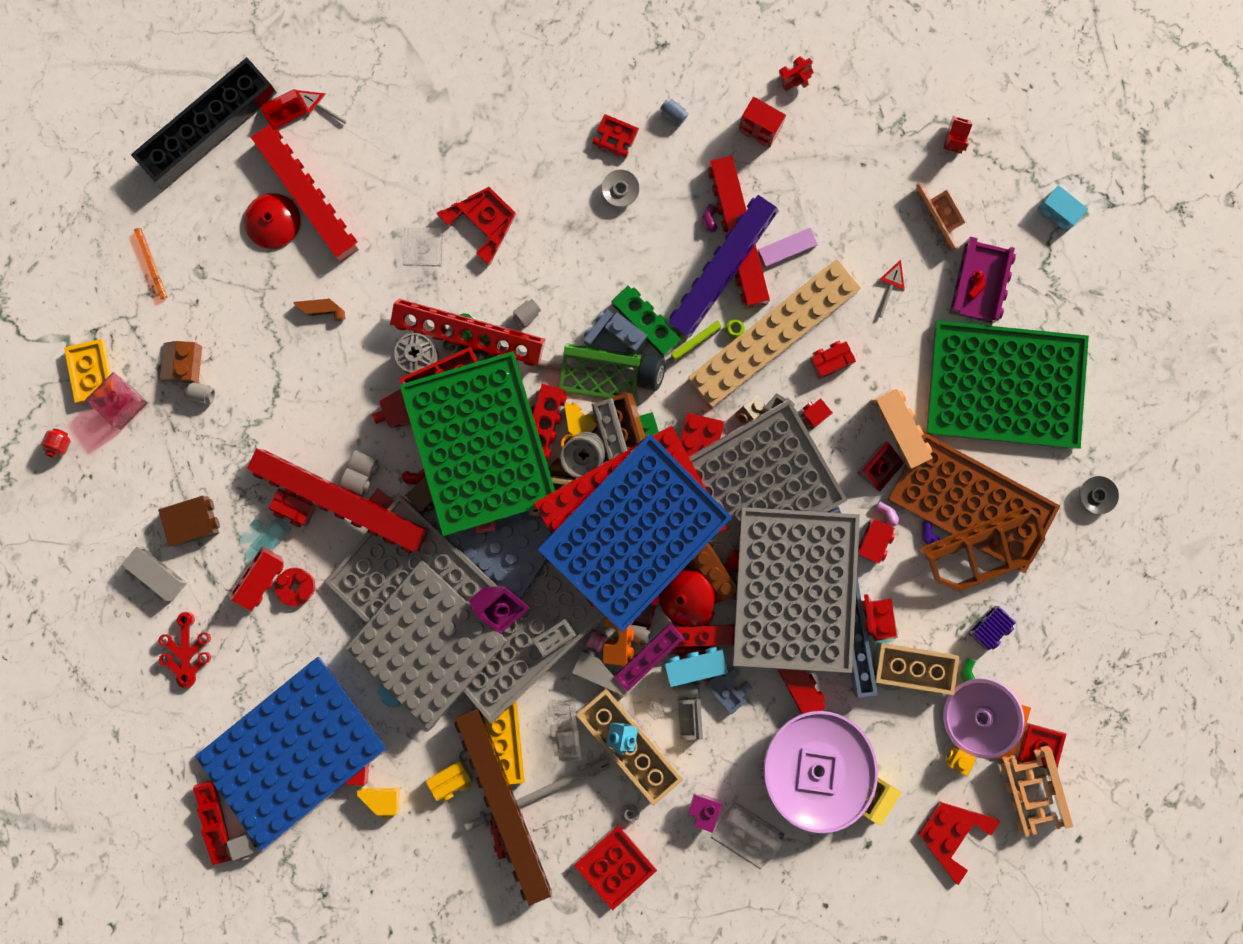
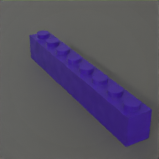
(724, 265)

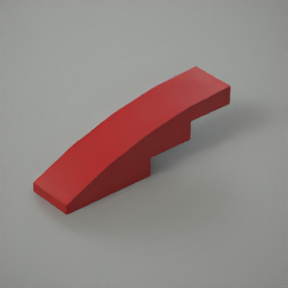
(213, 822)

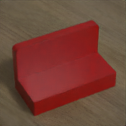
(283, 109)

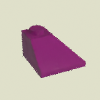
(497, 607)

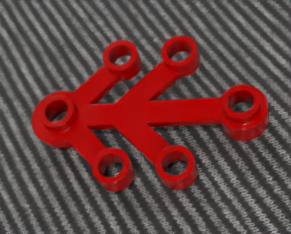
(185, 653)

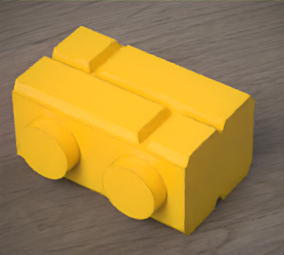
(449, 780)

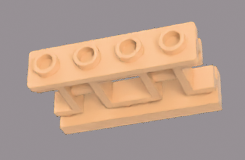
(1051, 788)

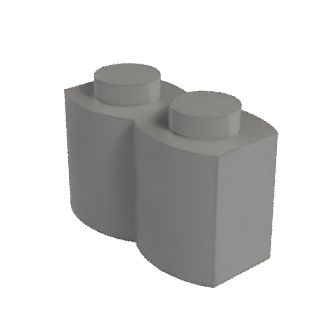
(359, 473)

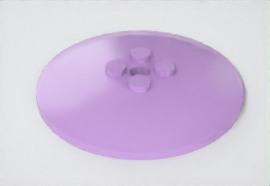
(847, 767)

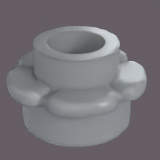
(635, 814)

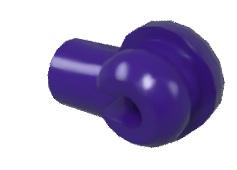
(927, 535)

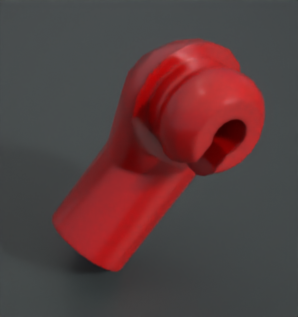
(978, 282)
(413, 478)

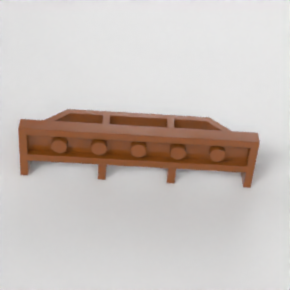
(980, 532)

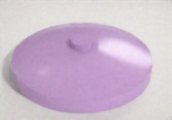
(983, 718)

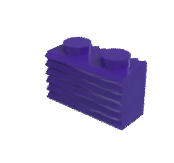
(992, 628)

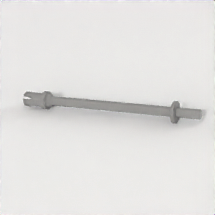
(589, 771)

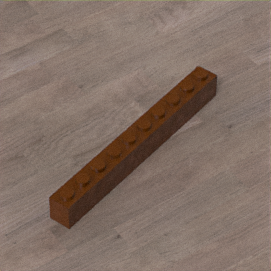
(504, 807)

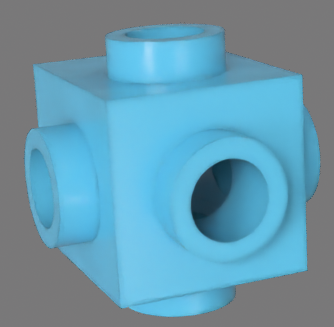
(622, 737)

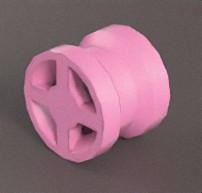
(596, 641)

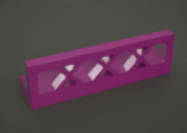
(649, 656)

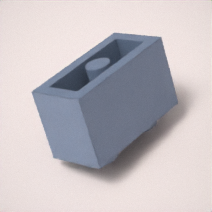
(626, 333)

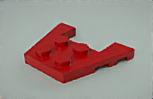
(488, 214)
(946, 831)

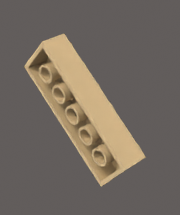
(646, 764)

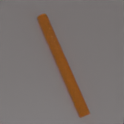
(150, 263)

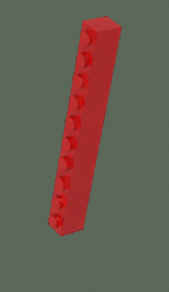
(338, 500)

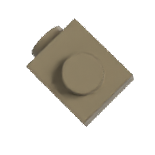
(750, 410)

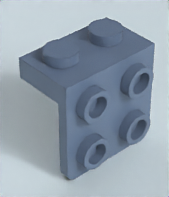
(598, 338)

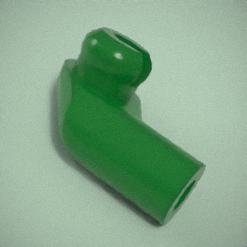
(966, 671)

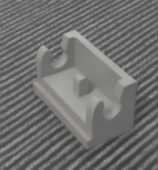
(690, 719)

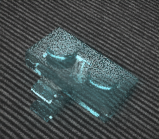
(271, 535)

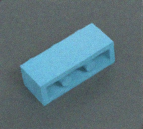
(695, 667)

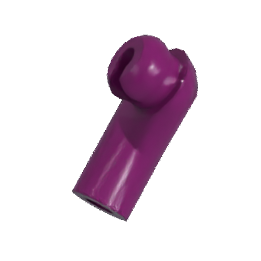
(707, 219)

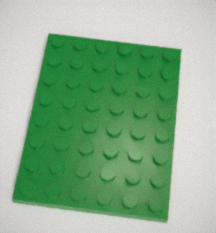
(1007, 384)
(477, 443)

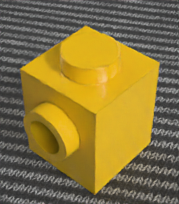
(960, 761)

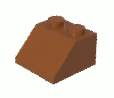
(181, 362)

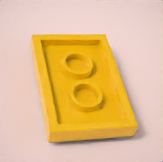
(87, 367)

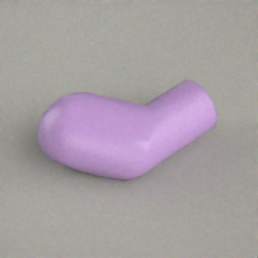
(892, 517)

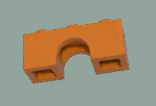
(618, 650)

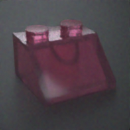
(116, 401)

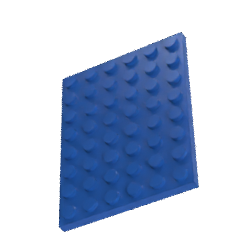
(634, 532)
(290, 753)

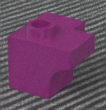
(706, 811)

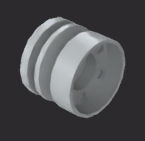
(405, 349)
(574, 459)

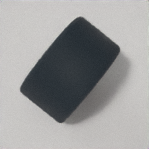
(651, 372)

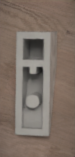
(596, 671)

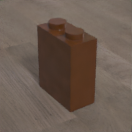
(189, 521)

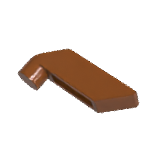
(321, 307)

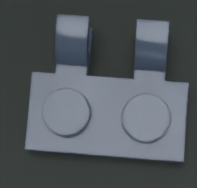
(726, 693)

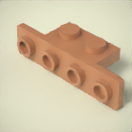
(944, 212)

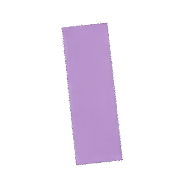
(787, 247)

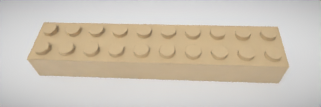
(773, 334)

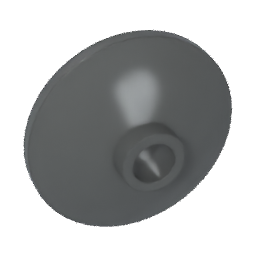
(1107, 493)

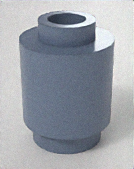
(673, 112)

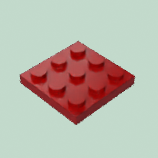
(615, 867)

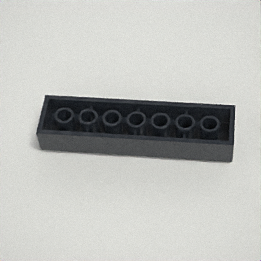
(204, 123)

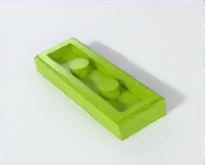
(696, 341)

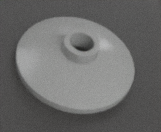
(620, 179)

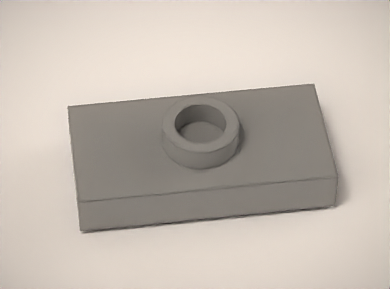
(554, 638)

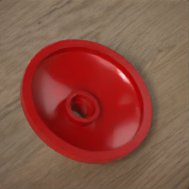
(279, 229)
(696, 596)

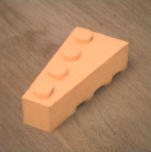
(902, 427)

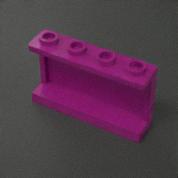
(995, 265)

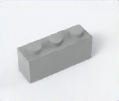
(153, 574)

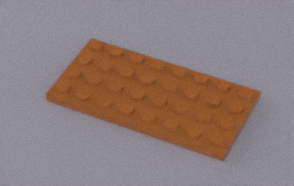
(962, 493)

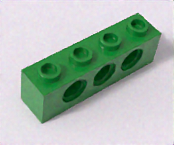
(661, 345)

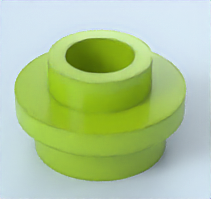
(736, 323)

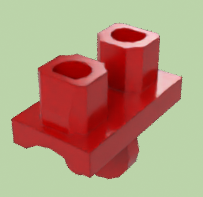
(798, 75)

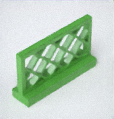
(602, 356)

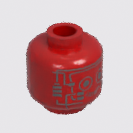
(55, 443)

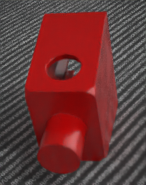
(392, 411)

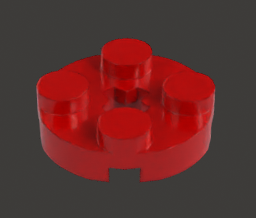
(300, 577)

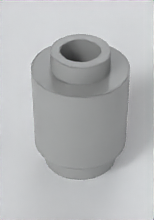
(526, 312)
(199, 393)

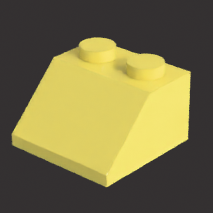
(882, 802)

